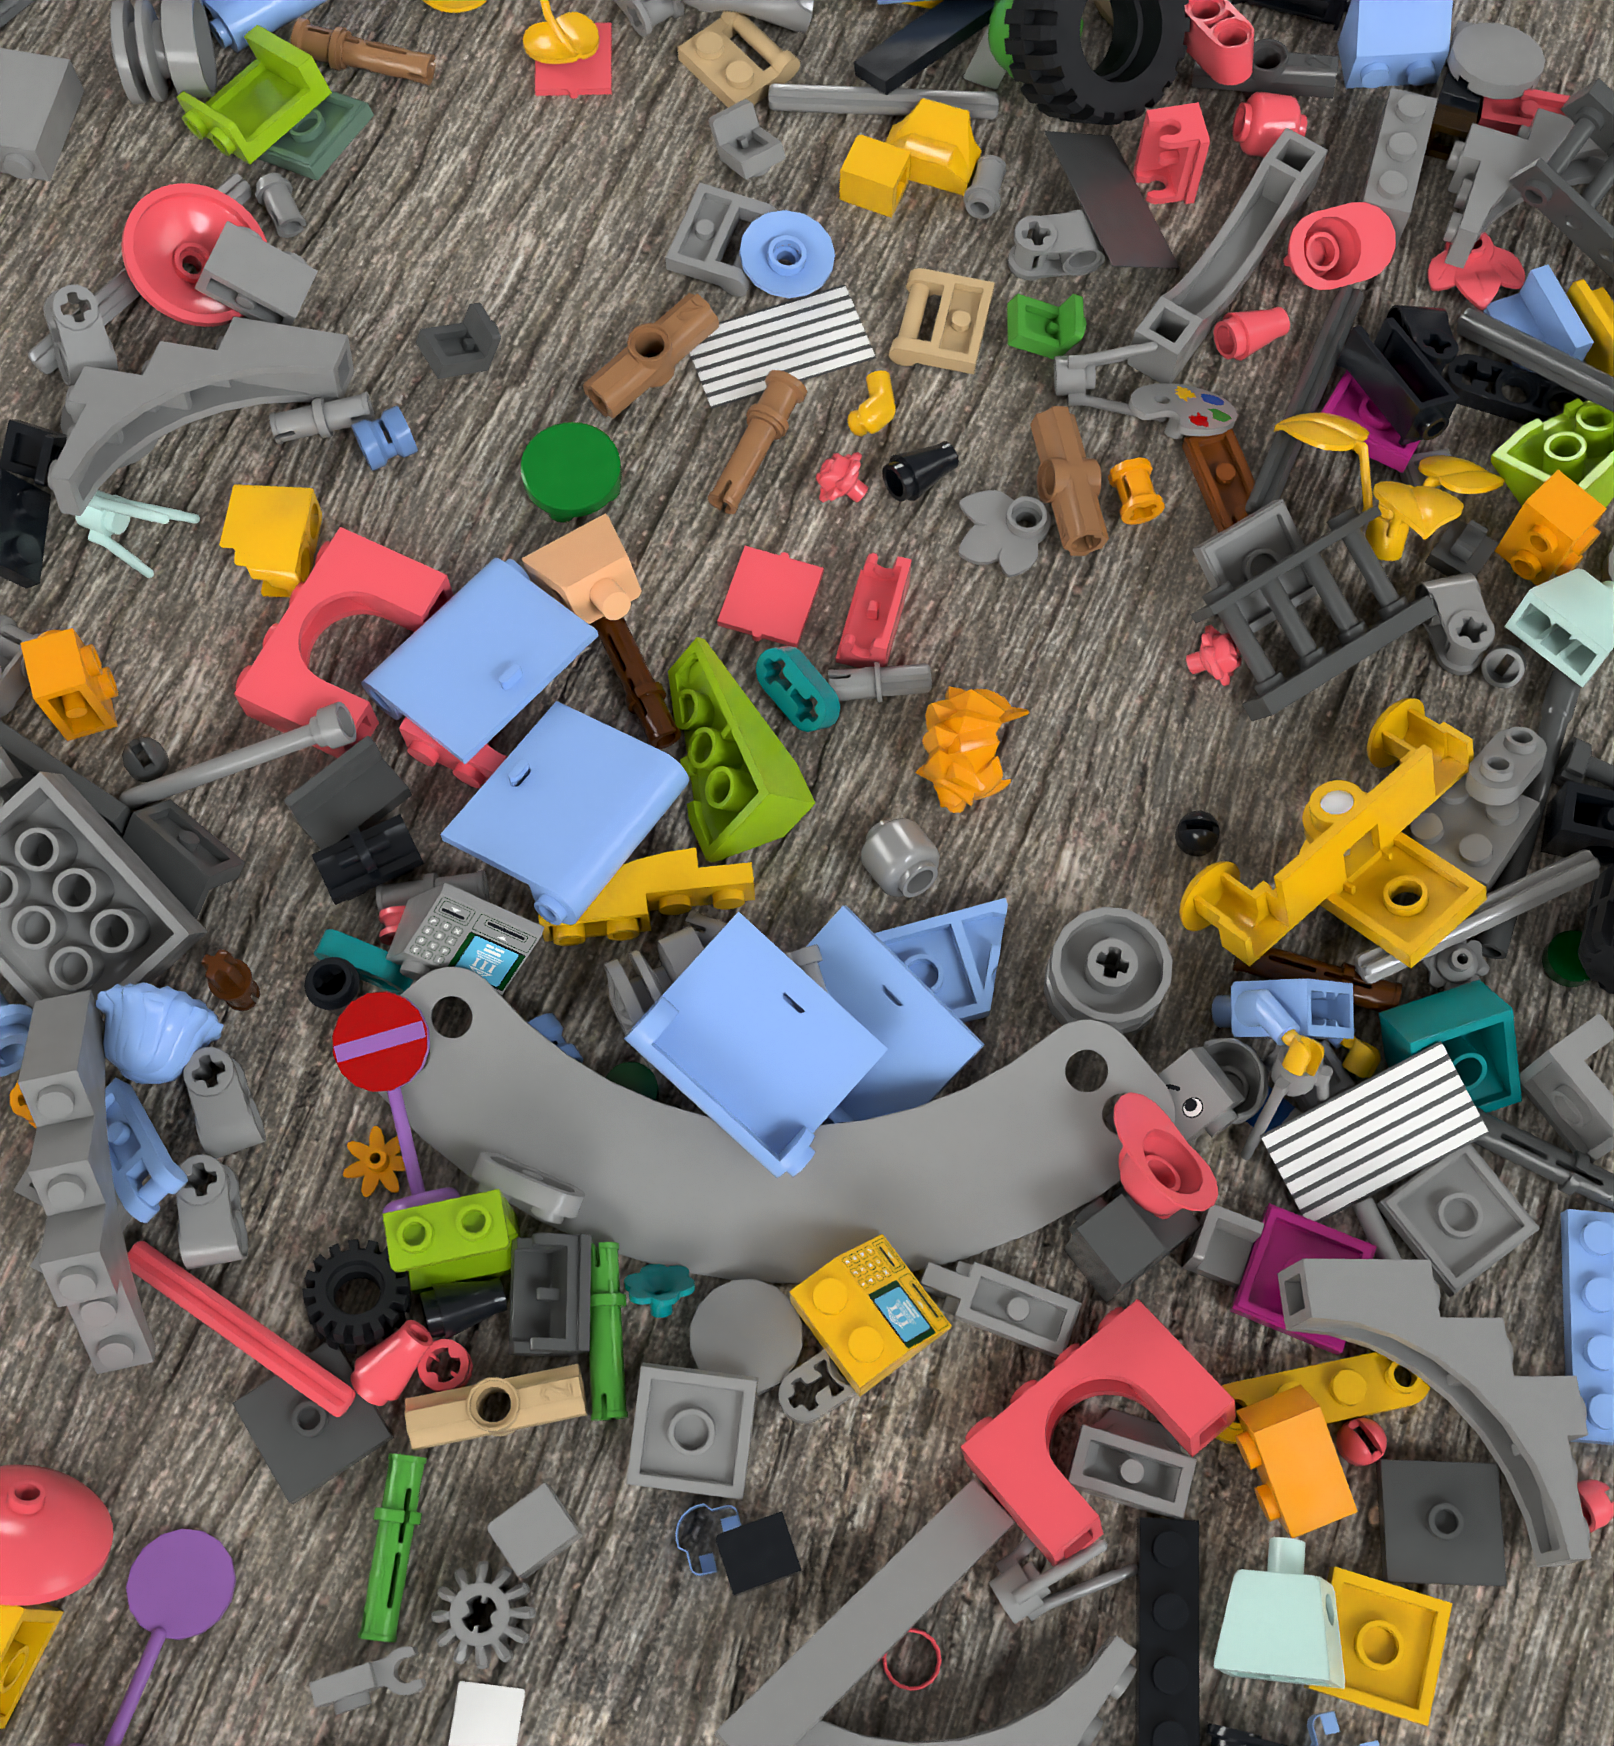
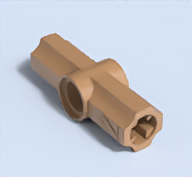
(632, 374)
(1069, 481)

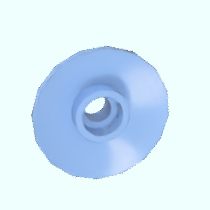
(791, 238)

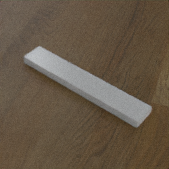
(869, 1623)

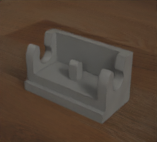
(550, 1295)

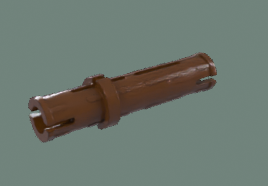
(643, 694)
(1281, 964)

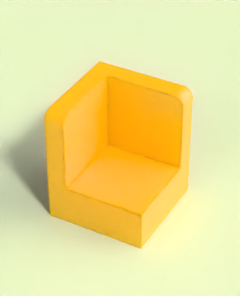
(874, 175)

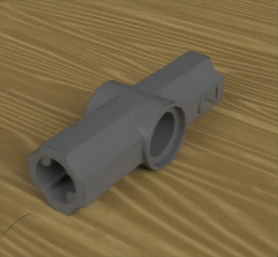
(1280, 73)

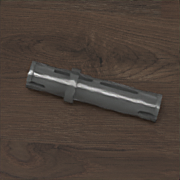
(1569, 1178)

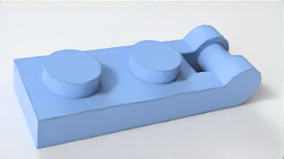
(136, 1153)

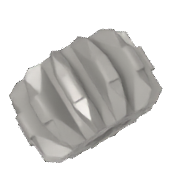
(464, 1609)

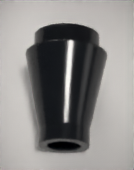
(916, 471)
(332, 984)
(460, 1305)

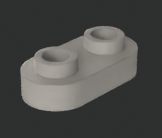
(1506, 766)
(548, 1195)

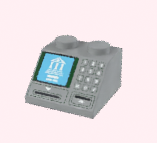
(462, 931)

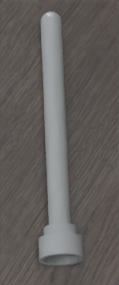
(330, 727)

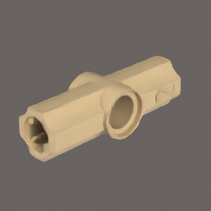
(458, 1412)

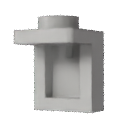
(743, 142)

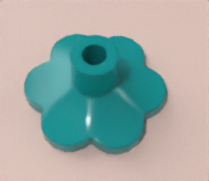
(659, 1287)

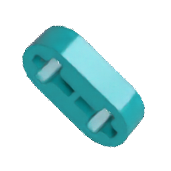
(800, 686)
(366, 958)

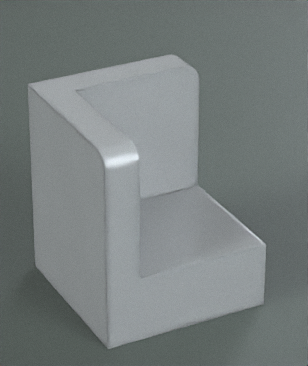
(1222, 1245)
(534, 1531)

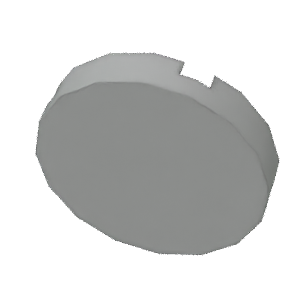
(1496, 60)
(747, 1332)

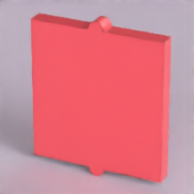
(580, 77)
(770, 596)

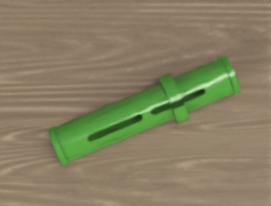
(606, 1336)
(392, 1547)

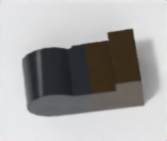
(1453, 114)

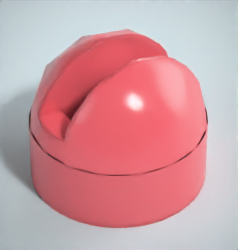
(1353, 1447)
(1595, 1503)

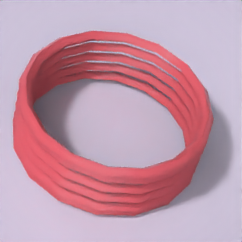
(934, 1675)

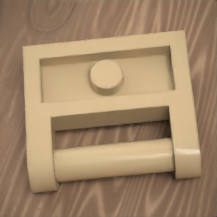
(727, 68)
(957, 326)

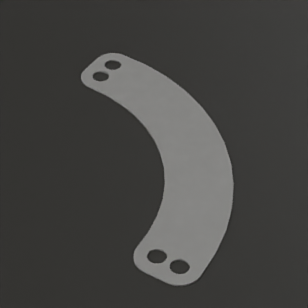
(689, 1195)

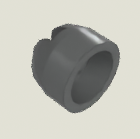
(1514, 671)
(153, 750)

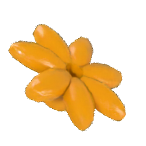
(376, 1172)

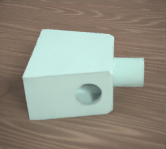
(1568, 623)
(1282, 1623)

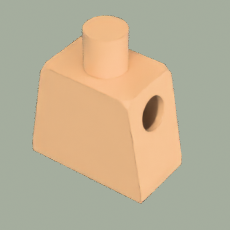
(586, 571)

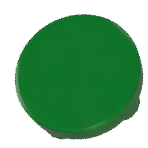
(571, 470)

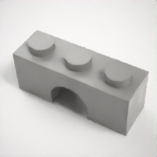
(1398, 155)

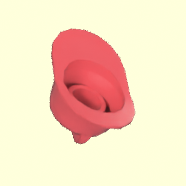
(1341, 245)
(1157, 1161)

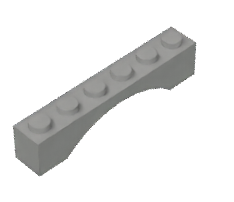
(1196, 303)

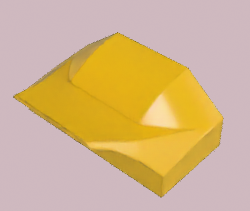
(939, 144)

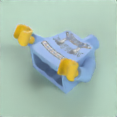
(1295, 1015)

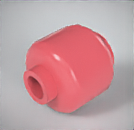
(1264, 119)

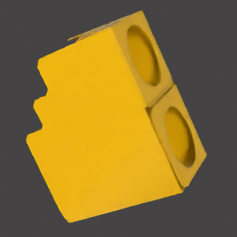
(273, 534)

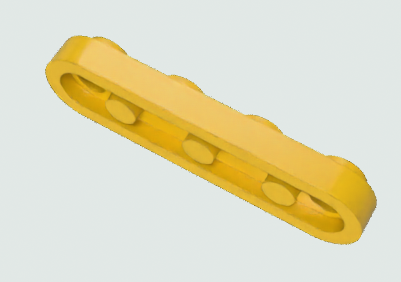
(1341, 1387)

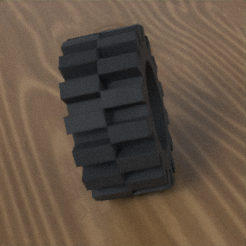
(355, 1328)

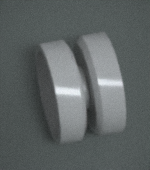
(1113, 944)

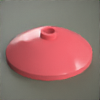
(176, 228)
(50, 1535)

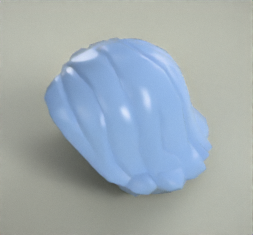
(154, 1030)

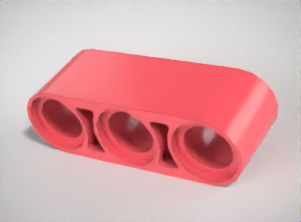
(1220, 40)

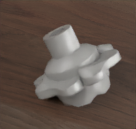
(1456, 965)

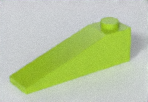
(1573, 442)
(739, 770)

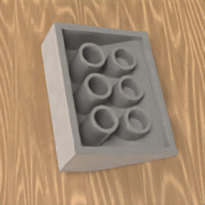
(79, 899)

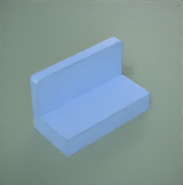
(1544, 313)

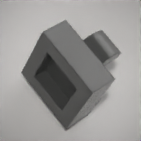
(1462, 549)

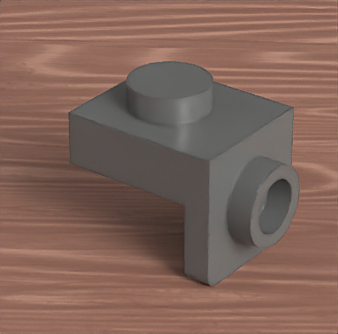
(461, 346)

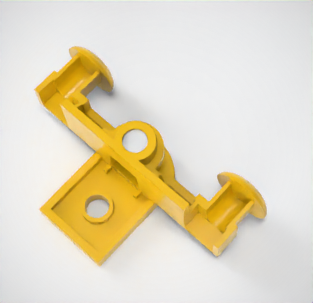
(1357, 855)

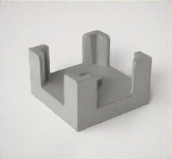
(1571, 1092)

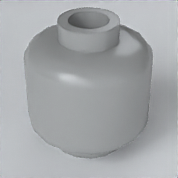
(900, 857)

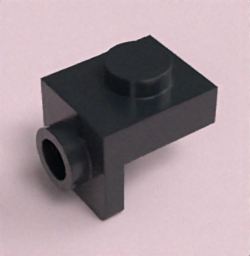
(30, 450)

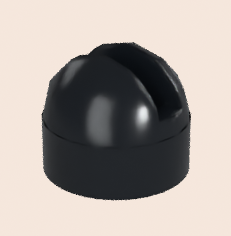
(1197, 841)

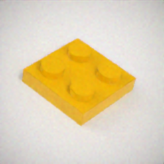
(1388, 1645)

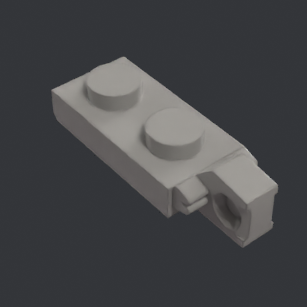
(1004, 1305)

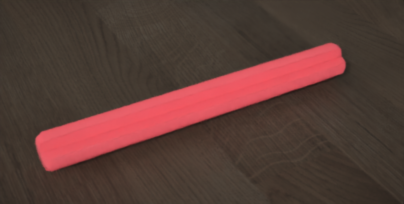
(241, 1329)

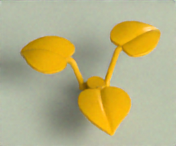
(548, 42)
(1401, 505)

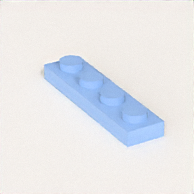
(1589, 1315)

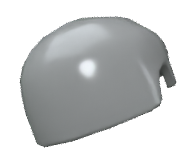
(1245, 1071)

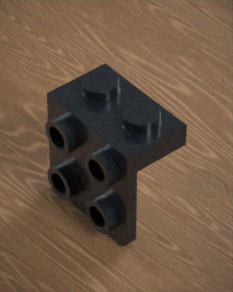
(22, 529)

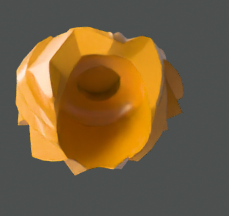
(964, 745)

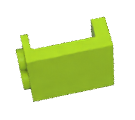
(260, 100)
(452, 1240)

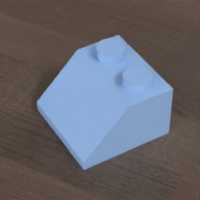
(1394, 42)

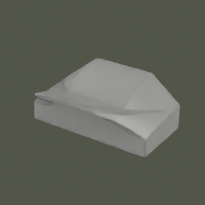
(1132, 1464)

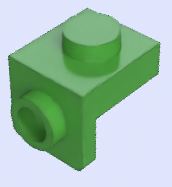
(1043, 326)

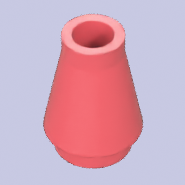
(1248, 331)
(388, 1366)

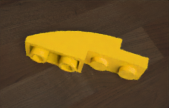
(656, 882)

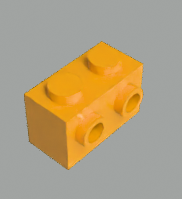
(1551, 530)
(70, 683)
(1295, 1462)

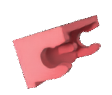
(1172, 152)
(874, 613)

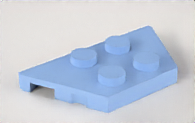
(954, 955)

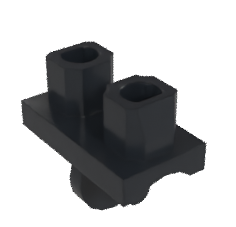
(367, 859)

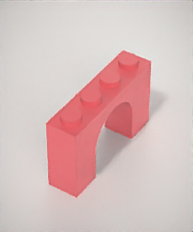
(347, 580)
(1125, 1358)

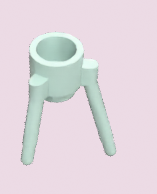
(111, 515)

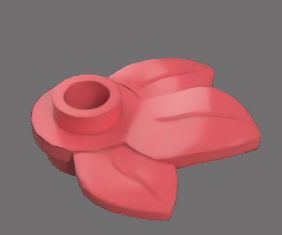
(1482, 274)

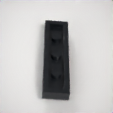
(1167, 1633)

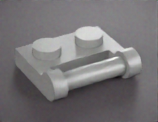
(706, 234)

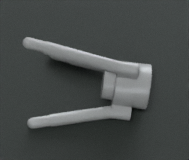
(1077, 373)
(1285, 1084)
(1025, 1590)

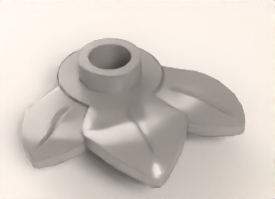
(998, 535)

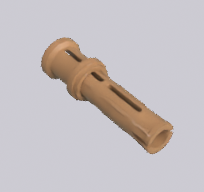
(344, 50)
(766, 423)

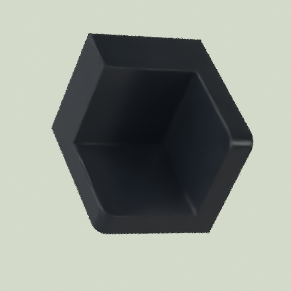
(758, 1554)

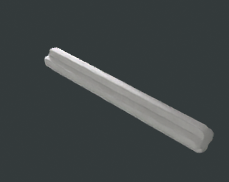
(873, 102)
(1499, 907)

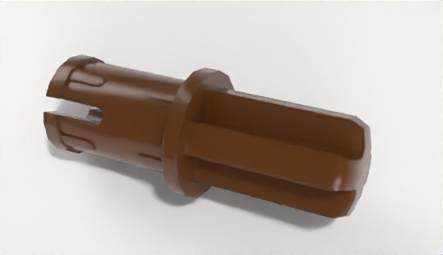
(230, 980)

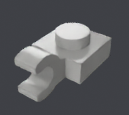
(351, 1687)

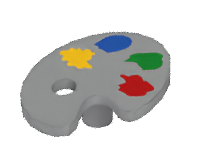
(1189, 409)

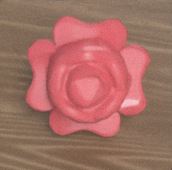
(840, 478)
(1216, 655)

